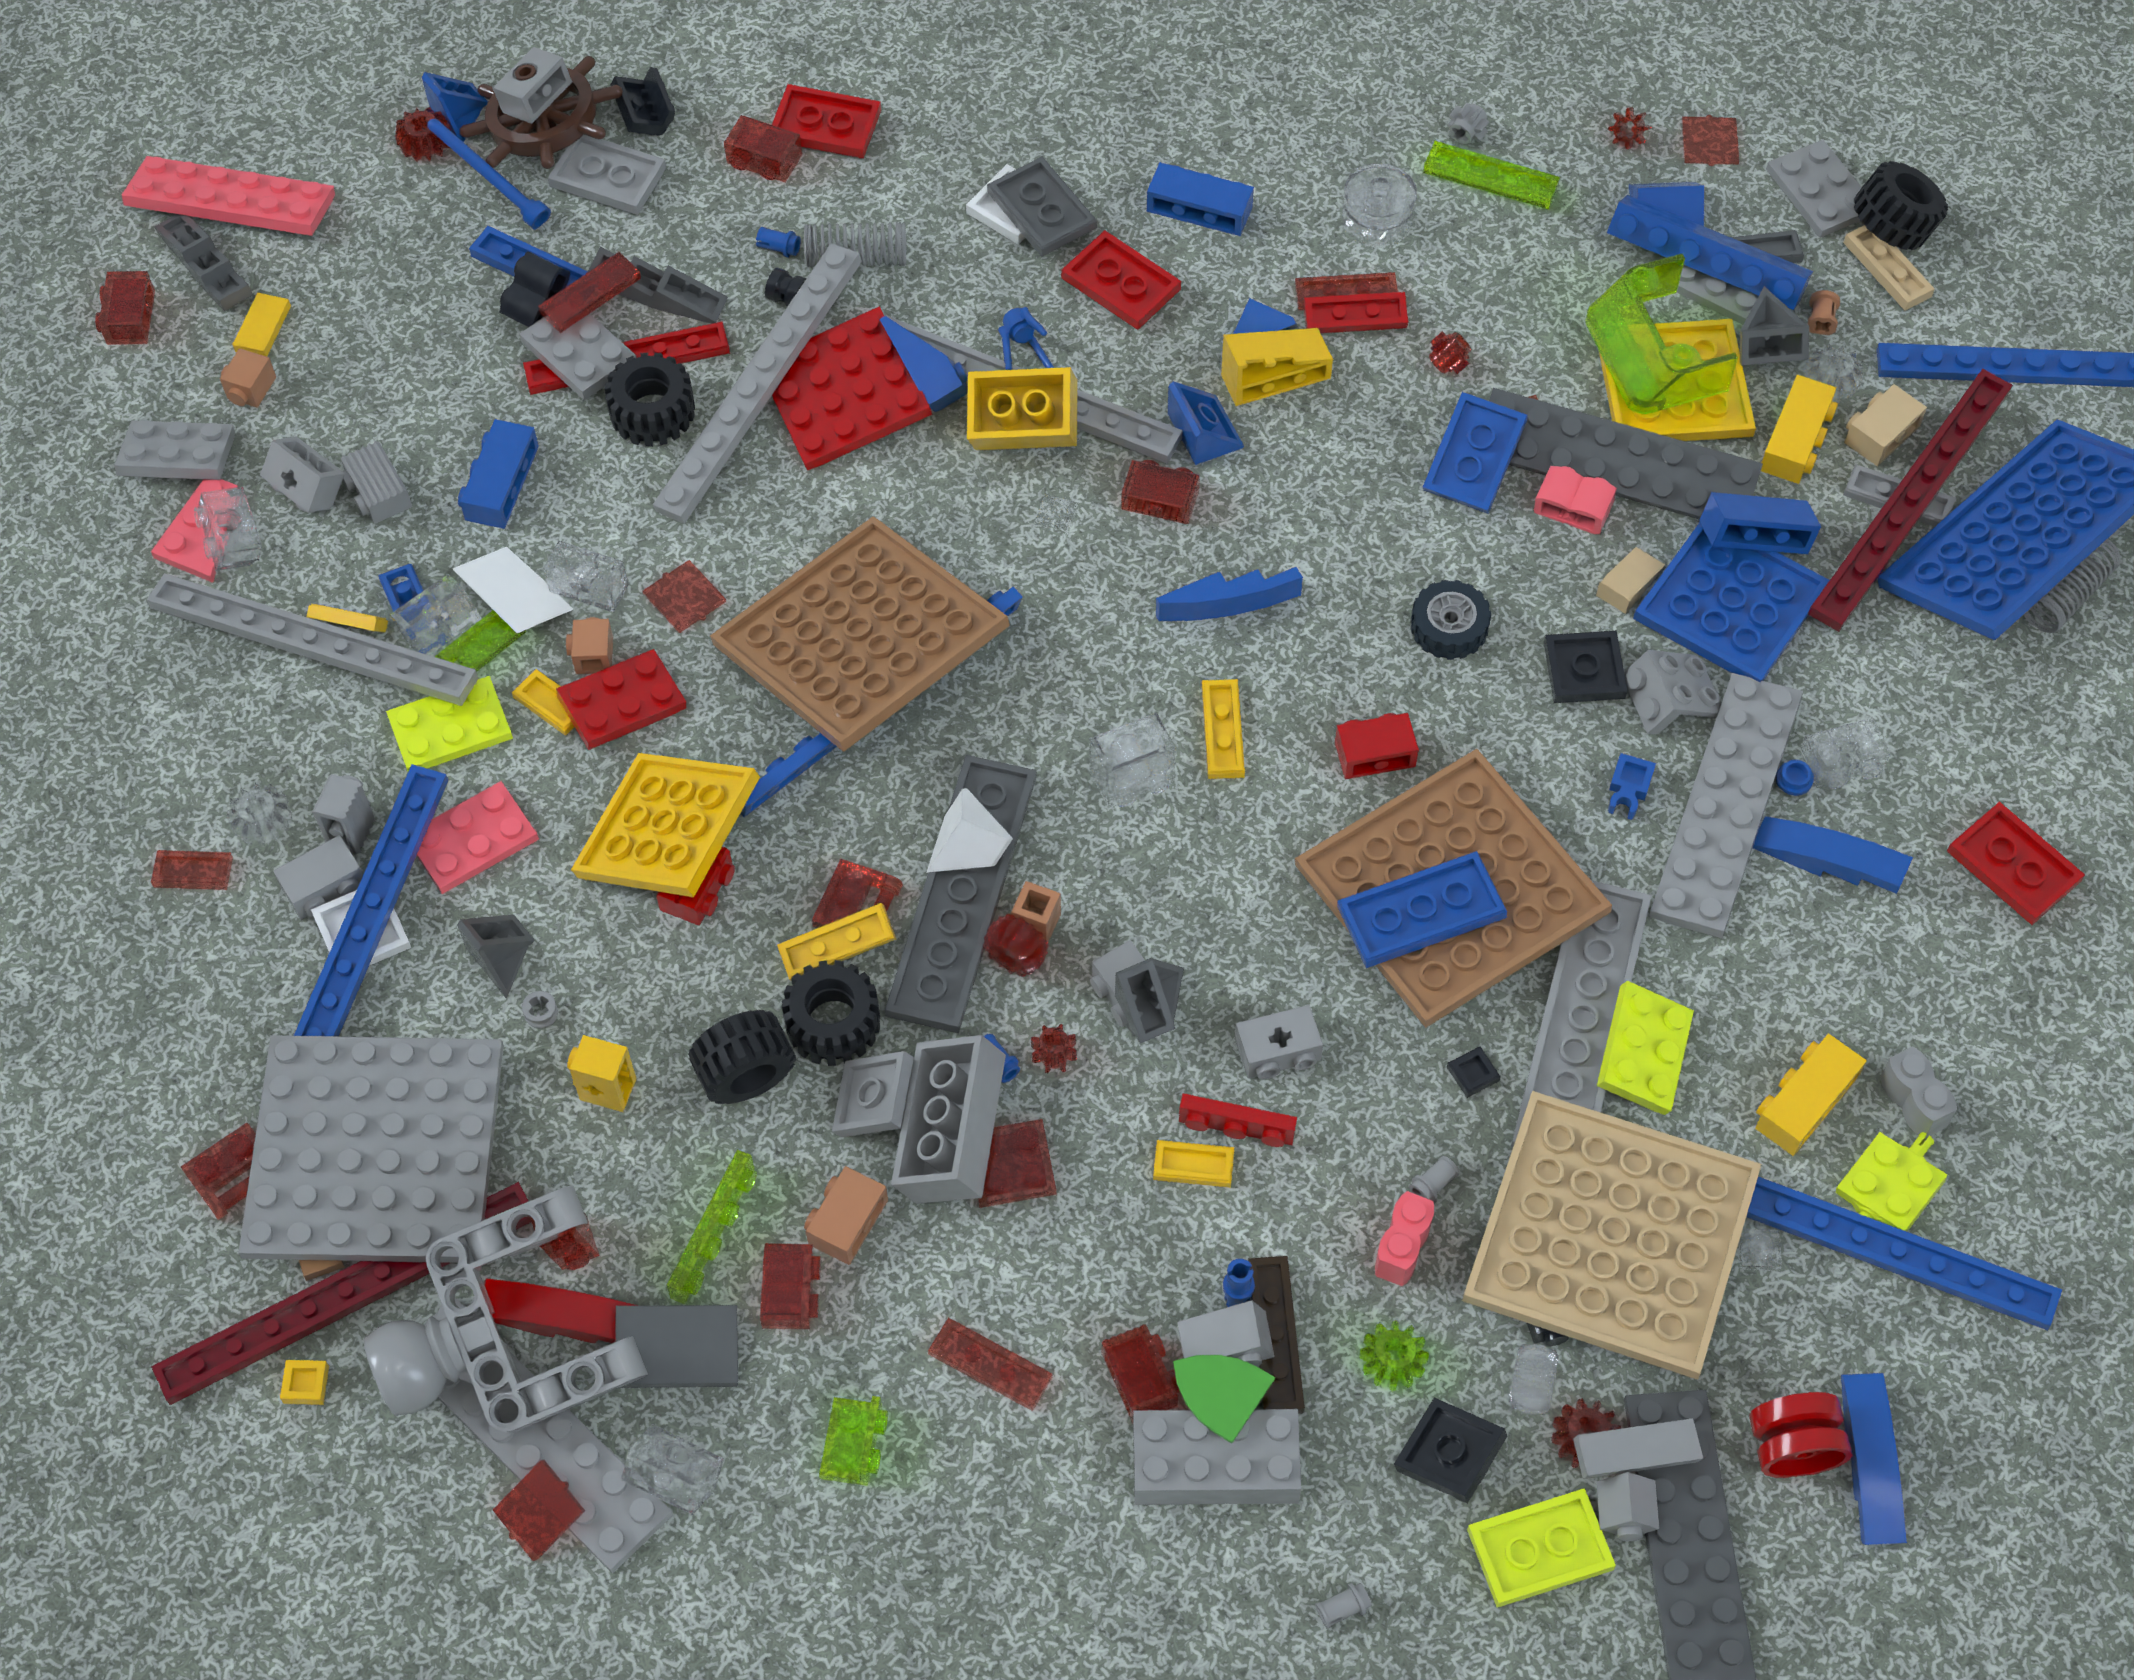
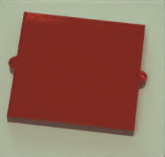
(1710, 140)
(684, 596)
(538, 1510)

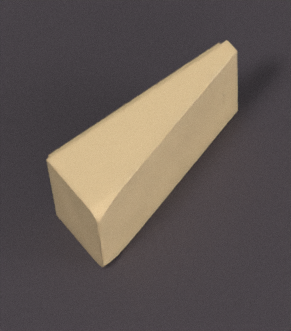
(1629, 579)

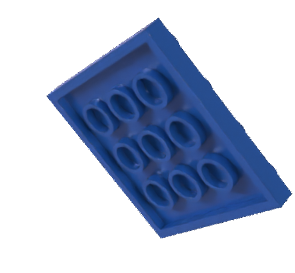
(1731, 604)

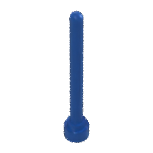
(533, 212)

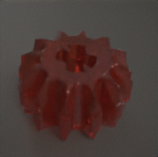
(416, 138)
(1015, 945)
(1574, 1420)

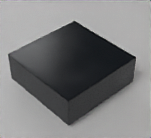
(1473, 1072)

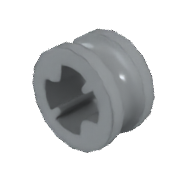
(539, 1021)

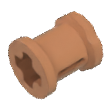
(1824, 307)

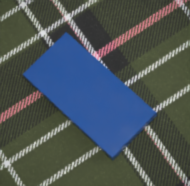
(1421, 909)

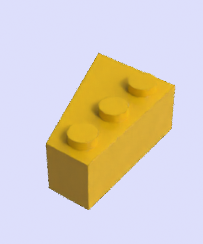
(1273, 362)

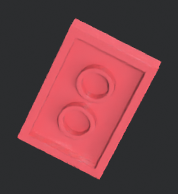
(474, 837)

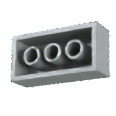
(948, 1120)
(1189, 1464)

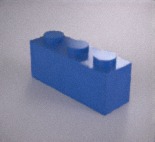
(1200, 199)
(498, 473)
(1760, 523)

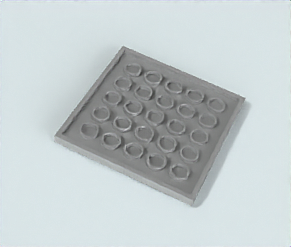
(370, 1147)

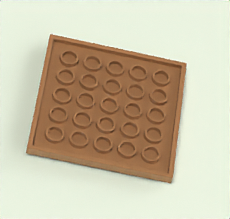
(859, 632)
(1437, 821)

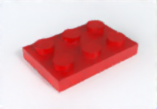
(828, 119)
(1121, 279)
(621, 699)
(2015, 863)

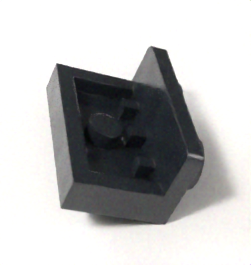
(645, 103)

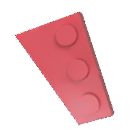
(183, 540)

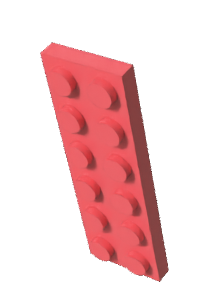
(228, 195)

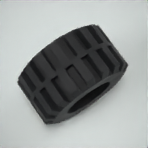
(1900, 205)
(656, 419)
(835, 1039)
(742, 1057)

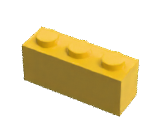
(1799, 429)
(1809, 1093)

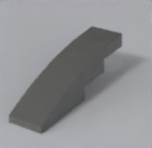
(204, 261)
(670, 291)

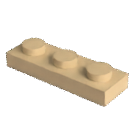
(1889, 268)

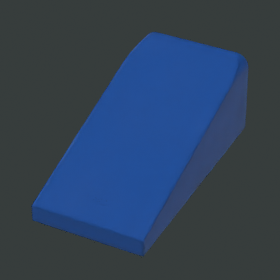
(403, 591)

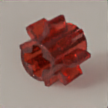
(1620, 127)
(1450, 352)
(1063, 1051)

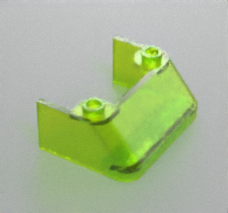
(1634, 352)

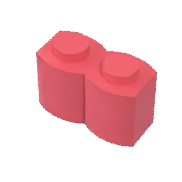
(1575, 499)
(1404, 1238)

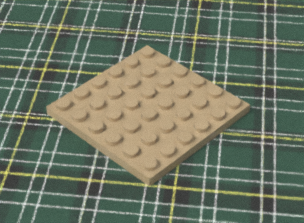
(1613, 1234)

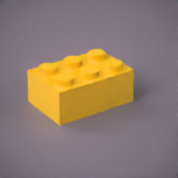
(1022, 408)

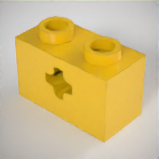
(602, 1073)

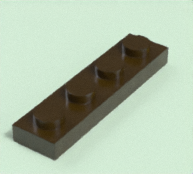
(1275, 1297)

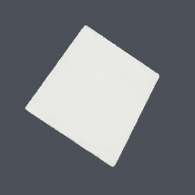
(512, 589)

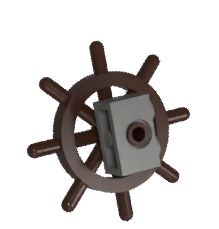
(534, 99)

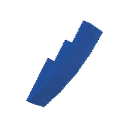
(1217, 598)
(1833, 852)
(1873, 1459)

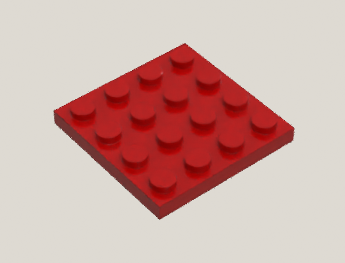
(847, 391)

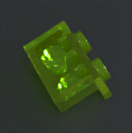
(852, 1439)

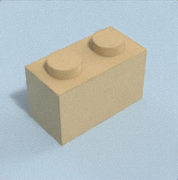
(1884, 424)

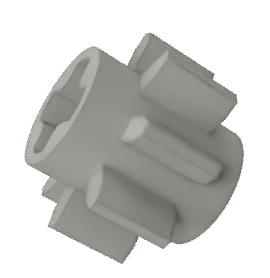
(1468, 123)

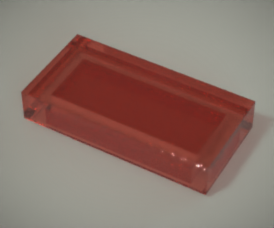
(192, 869)

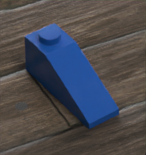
(930, 369)

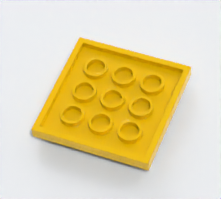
(1704, 419)
(666, 824)

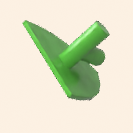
(1221, 1391)

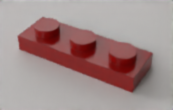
(1356, 312)
(1237, 1120)

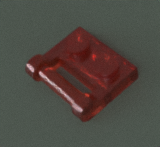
(849, 891)
(220, 1166)

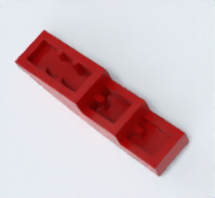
(553, 1311)

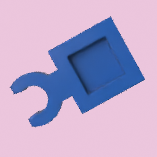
(1630, 783)

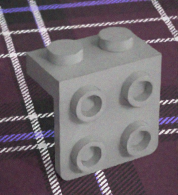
(1668, 686)

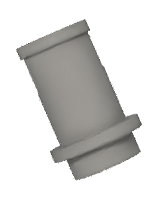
(1434, 1178)
(1344, 1605)

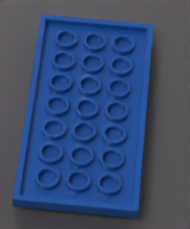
(2019, 531)

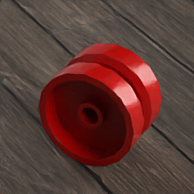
(1800, 1435)

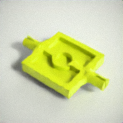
(1892, 1181)

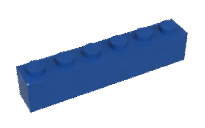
(1708, 251)

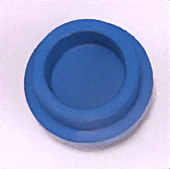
(1795, 777)

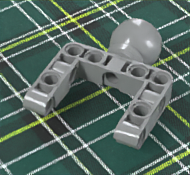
(417, 1359)

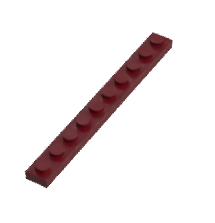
(1909, 500)
(299, 1315)

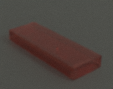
(1344, 285)
(589, 292)
(990, 1364)

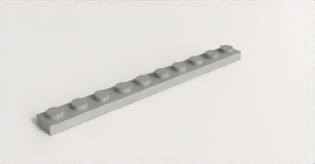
(757, 383)
(1093, 413)
(313, 639)

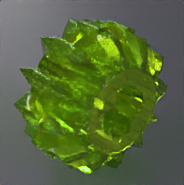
(1379, 1359)

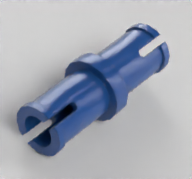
(1238, 1282)

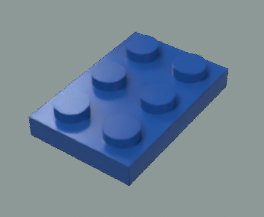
(1475, 452)

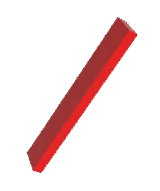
(682, 345)

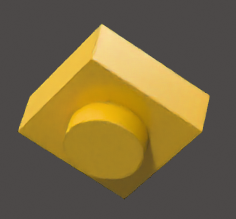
(304, 1382)

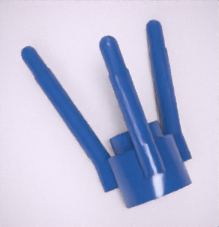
(1020, 327)

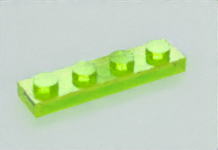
(1491, 175)
(706, 1239)

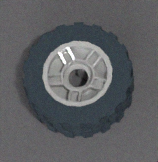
(1461, 605)

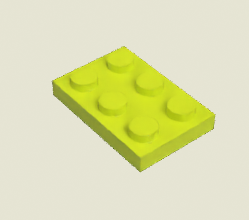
(440, 731)
(1645, 1048)
(1541, 1547)

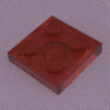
(1018, 1165)

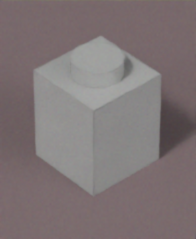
(1627, 1506)

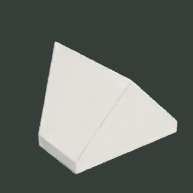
(968, 837)

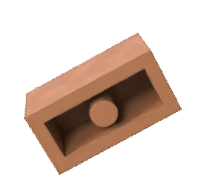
(846, 1214)

